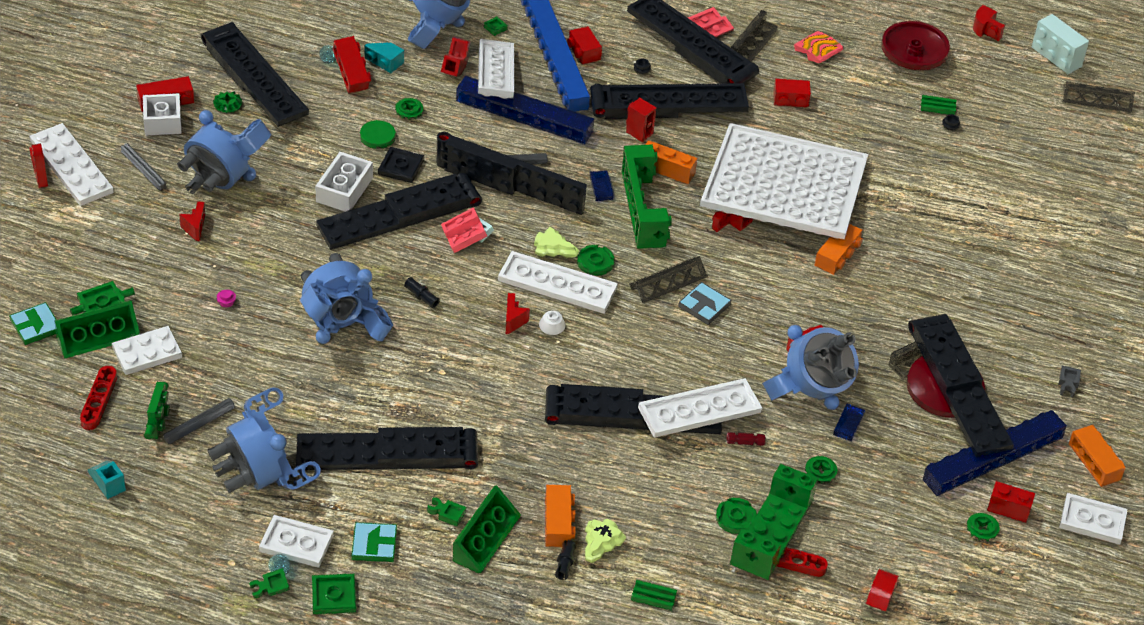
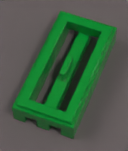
(938, 105)
(655, 592)

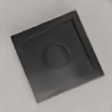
(401, 164)

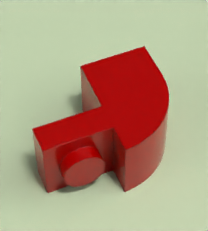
(986, 24)
(457, 59)
(722, 219)
(882, 590)

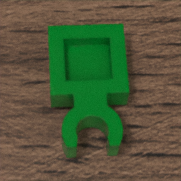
(448, 512)
(274, 582)

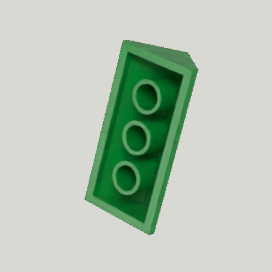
(96, 329)
(485, 531)

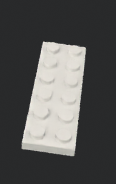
(496, 68)
(72, 164)
(557, 282)
(699, 407)

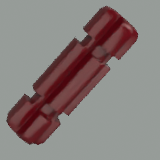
(745, 439)

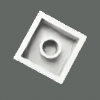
(162, 114)

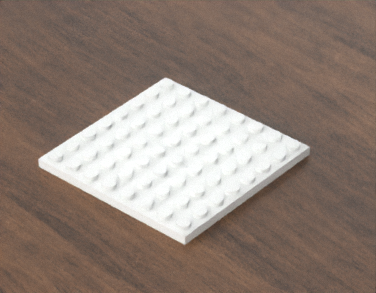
(785, 181)

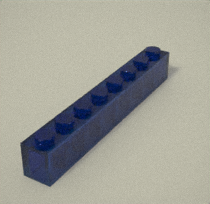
(528, 112)
(964, 466)

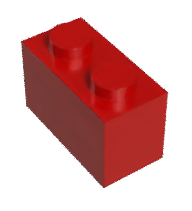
(584, 45)
(791, 92)
(640, 119)
(1011, 501)

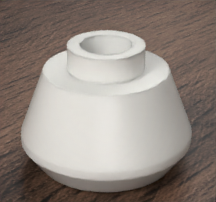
(552, 323)

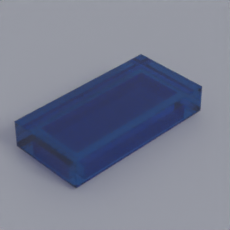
(601, 185)
(849, 422)

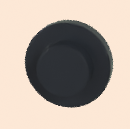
(642, 66)
(951, 122)

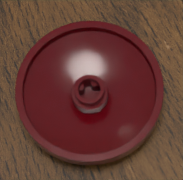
(915, 45)
(926, 391)

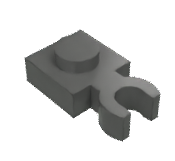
(1069, 379)

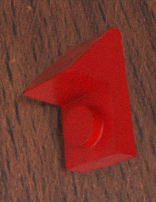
(194, 222)
(515, 315)

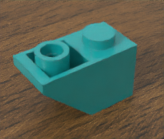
(385, 55)
(108, 478)

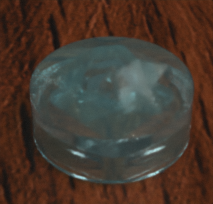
(327, 55)
(279, 561)

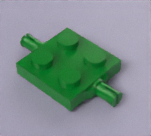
(100, 297)
(157, 411)

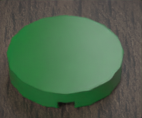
(377, 134)
(595, 260)
(735, 515)

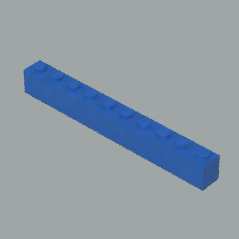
(557, 54)

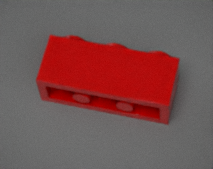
(351, 64)
(171, 86)

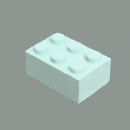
(1060, 44)

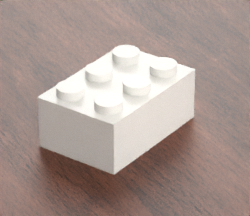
(344, 182)

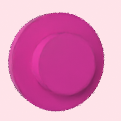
(226, 298)

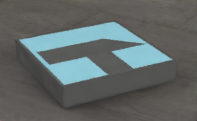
(704, 303)

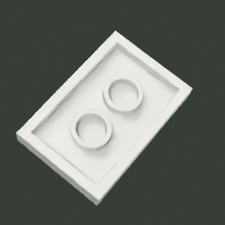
(146, 350)
(1093, 518)
(296, 541)

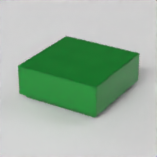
(495, 26)

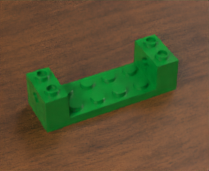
(648, 225)
(776, 522)

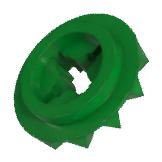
(234, 102)
(412, 104)
(827, 465)
(982, 520)

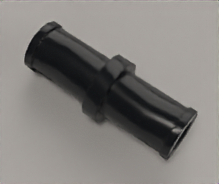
(421, 292)
(565, 559)

